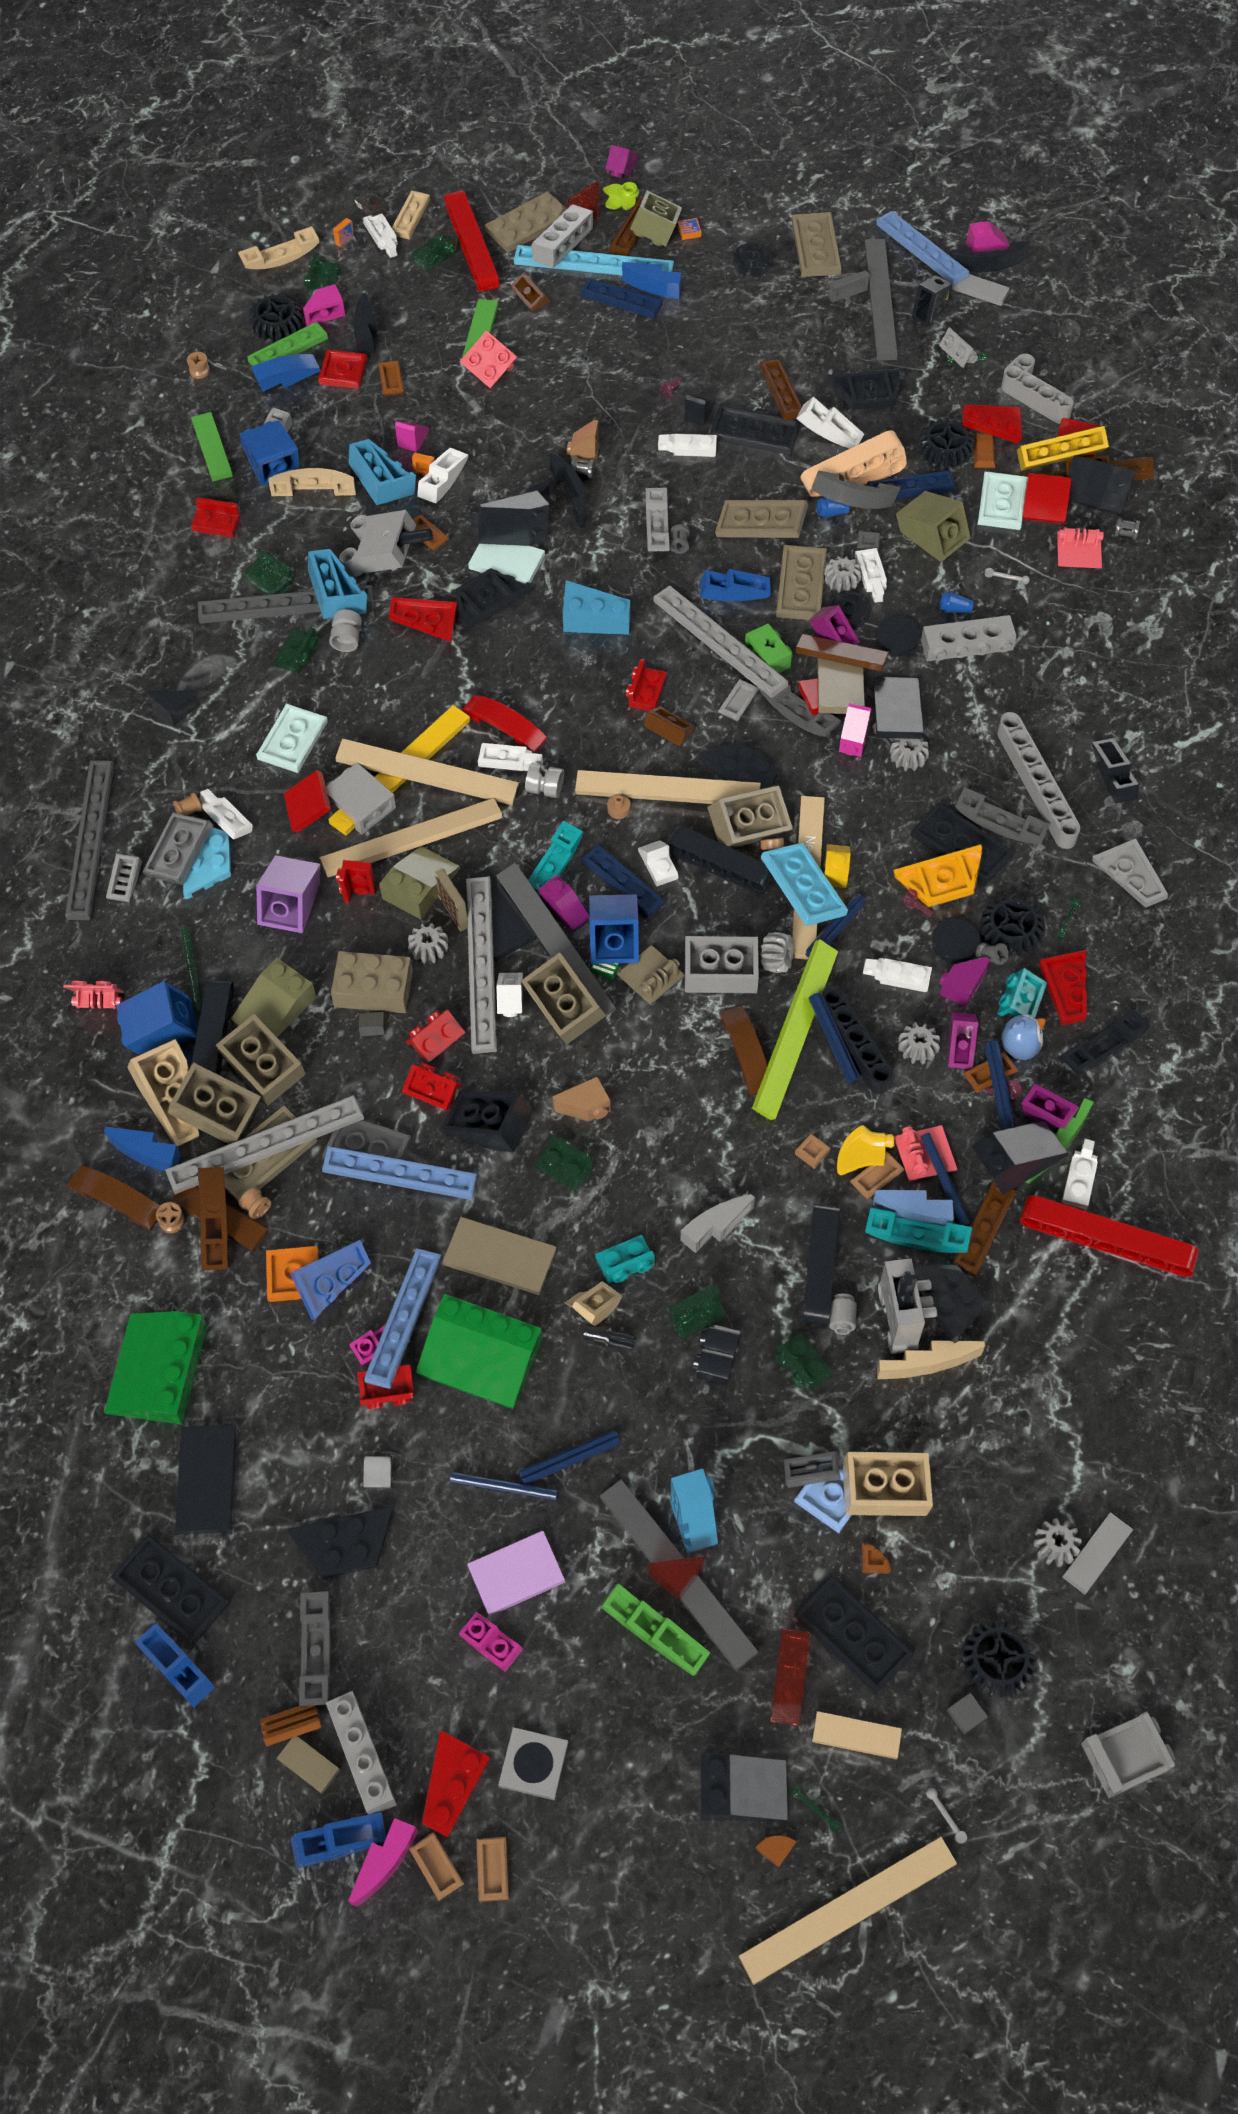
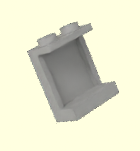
(360, 797)
(1129, 1754)

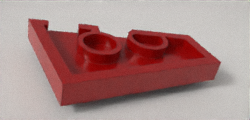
(994, 420)
(427, 616)
(1066, 985)
(452, 1782)

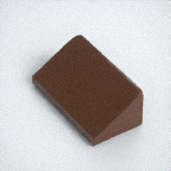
(530, 292)
(668, 725)

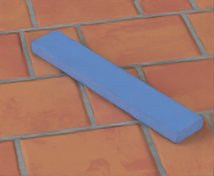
(922, 248)
(399, 1172)
(402, 1318)

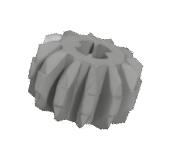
(842, 574)
(909, 753)
(428, 943)
(777, 952)
(919, 1043)
(1068, 1544)

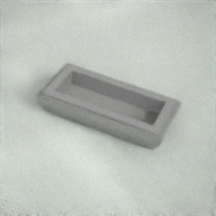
(738, 700)

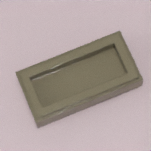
(308, 1764)

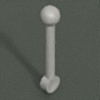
(989, 572)
(960, 1836)

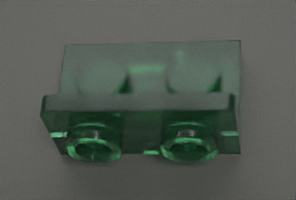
(434, 252)
(320, 274)
(269, 573)
(297, 650)
(565, 1163)
(697, 1312)
(803, 1362)

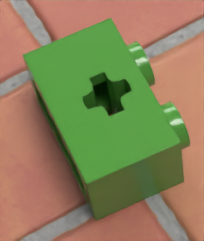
(769, 648)

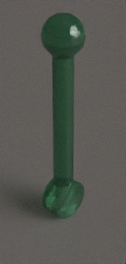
(983, 357)
(1075, 903)
(834, 1825)

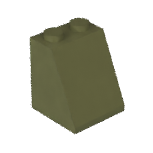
(935, 524)

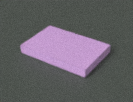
(516, 1573)

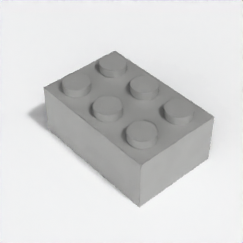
(721, 964)

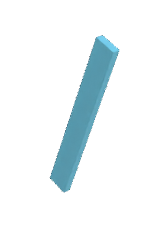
(589, 261)

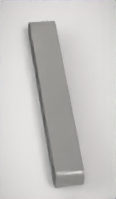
(1038, 780)

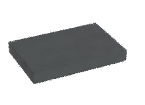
(178, 848)
(370, 1139)

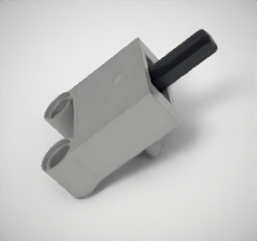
(383, 542)
(903, 1305)

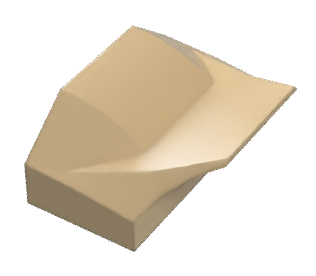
(596, 1303)

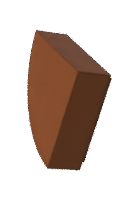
(873, 1560)
(776, 1848)

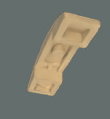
(280, 254)
(311, 478)

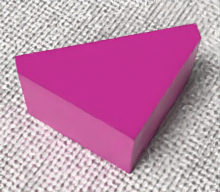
(410, 435)

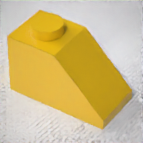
(837, 865)

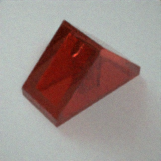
(587, 199)
(676, 1575)

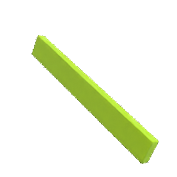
(794, 1031)

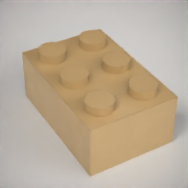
(887, 1484)

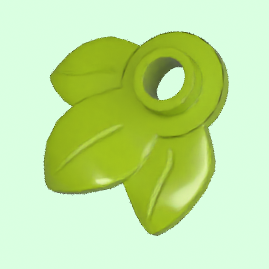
(621, 195)

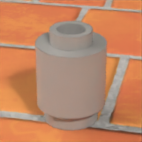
(843, 1314)

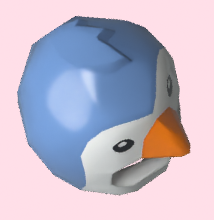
(1023, 1037)

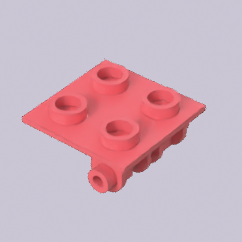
(488, 359)
(1079, 548)
(87, 993)
(914, 1154)

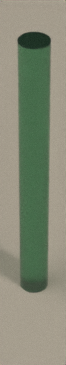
(192, 969)

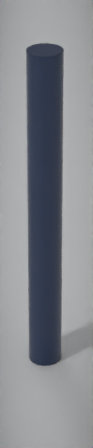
(945, 1179)
(505, 1486)

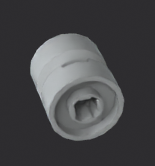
(345, 630)
(544, 780)

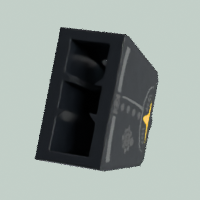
(932, 294)

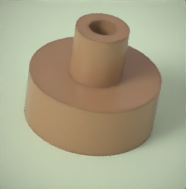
(618, 806)
(772, 843)

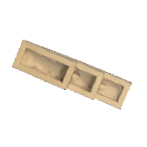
(940, 1356)

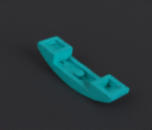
(557, 856)
(917, 1234)

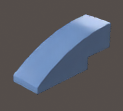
(914, 1206)

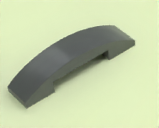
(854, 494)
(797, 712)
(1000, 821)
(315, 1649)

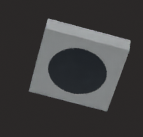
(533, 1763)

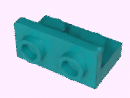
(1022, 994)
(625, 1260)

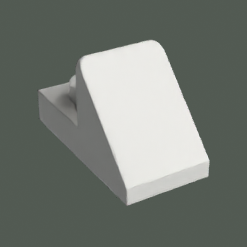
(658, 862)

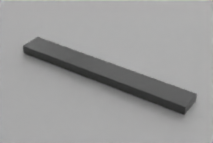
(880, 299)
(264, 606)
(89, 841)
(549, 931)
(698, 1598)

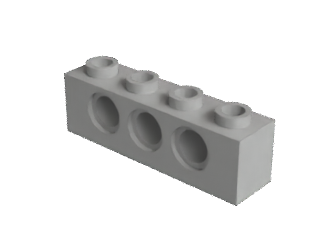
(562, 236)
(968, 638)
(361, 1753)

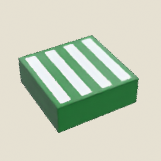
(606, 970)

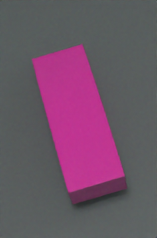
(383, 1861)

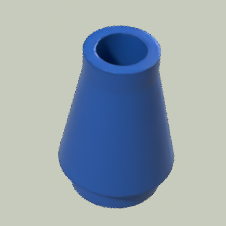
(829, 508)
(955, 603)

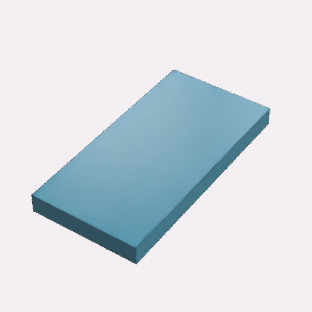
(804, 884)

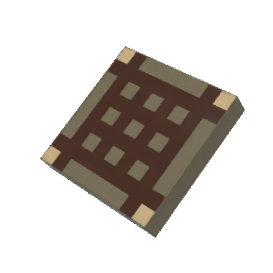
(451, 899)

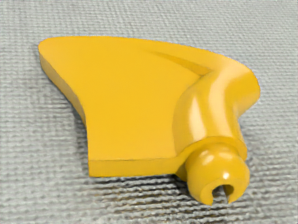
(863, 1149)

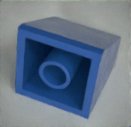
(269, 450)
(614, 929)
(157, 1018)

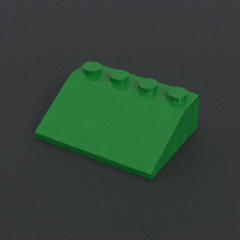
(479, 1351)
(157, 1366)

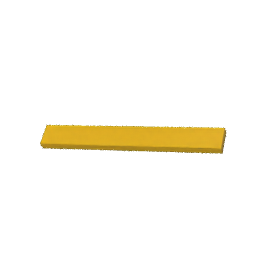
(422, 747)

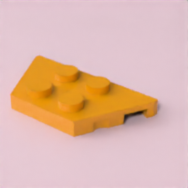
(943, 877)

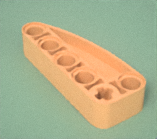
(863, 463)

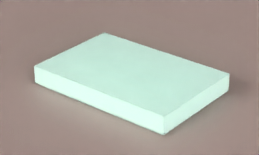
(1002, 500)
(510, 560)
(292, 738)

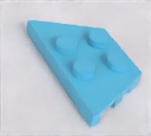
(211, 864)

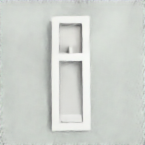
(829, 424)
(441, 475)

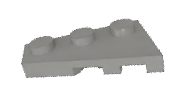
(1133, 872)

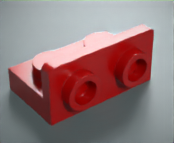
(216, 517)
(646, 687)
(355, 877)
(431, 1086)

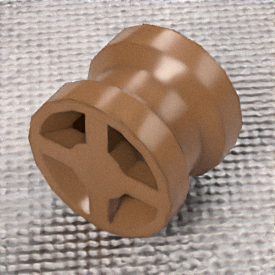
(198, 365)
(254, 1203)
(166, 1213)

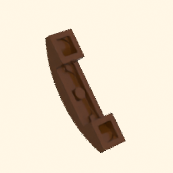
(746, 1046)
(115, 1195)

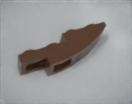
(1143, 466)
(212, 1218)

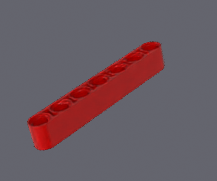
(471, 241)
(1109, 1236)

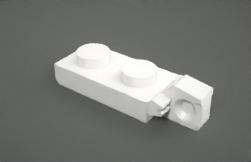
(382, 233)
(688, 444)
(872, 572)
(507, 757)
(225, 815)
(899, 973)
(1081, 1176)

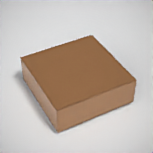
(812, 1151)

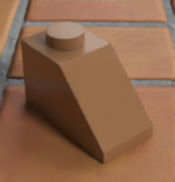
(585, 442)
(583, 1101)

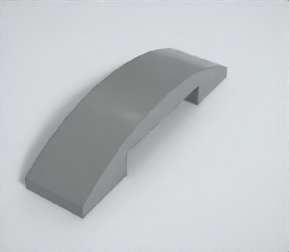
(657, 519)

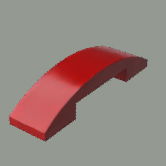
(506, 720)

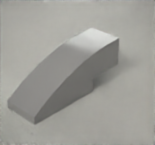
(716, 1222)

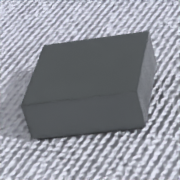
(868, 540)
(967, 1713)

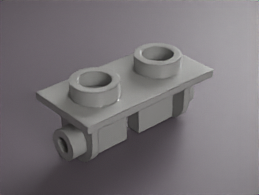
(958, 348)

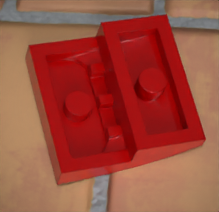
(1046, 498)

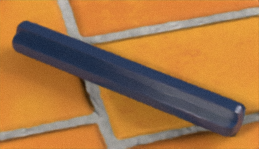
(838, 924)
(834, 1038)
(999, 1085)
(569, 1457)

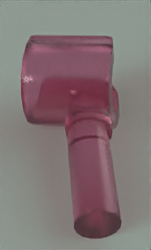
(669, 387)
(913, 902)
(1014, 1089)

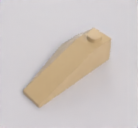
(158, 1079)

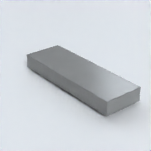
(982, 289)
(1097, 1553)

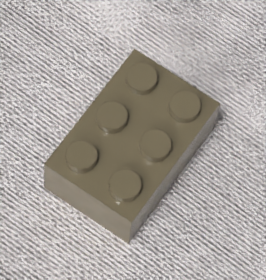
(372, 982)
(563, 998)
(261, 1059)
(213, 1104)

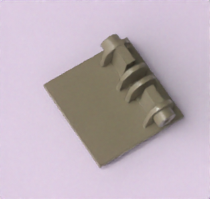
(652, 974)

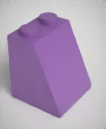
(287, 893)

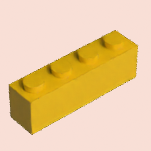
(1062, 448)

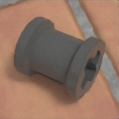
(583, 466)
(1127, 528)
(679, 539)
(996, 954)

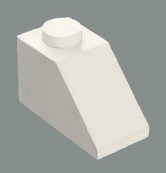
(509, 994)

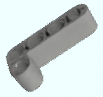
(1033, 391)

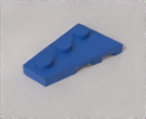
(327, 1277)

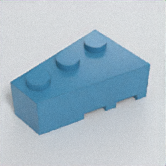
(379, 474)
(333, 586)
(594, 611)
(693, 1509)

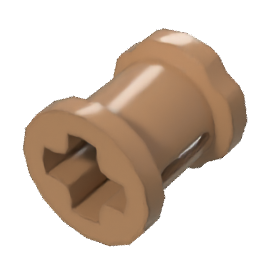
(188, 805)

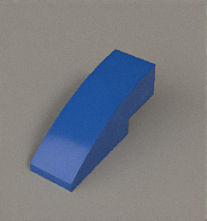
(652, 279)
(285, 370)
(734, 586)
(144, 1148)
(175, 1665)
(337, 1839)

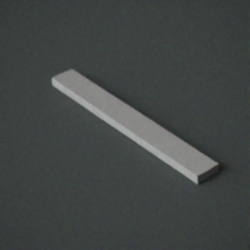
(721, 641)
(481, 965)
(267, 1142)

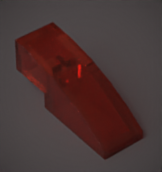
(790, 1677)

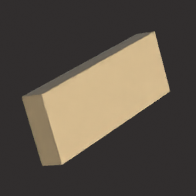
(410, 214)
(856, 1735)

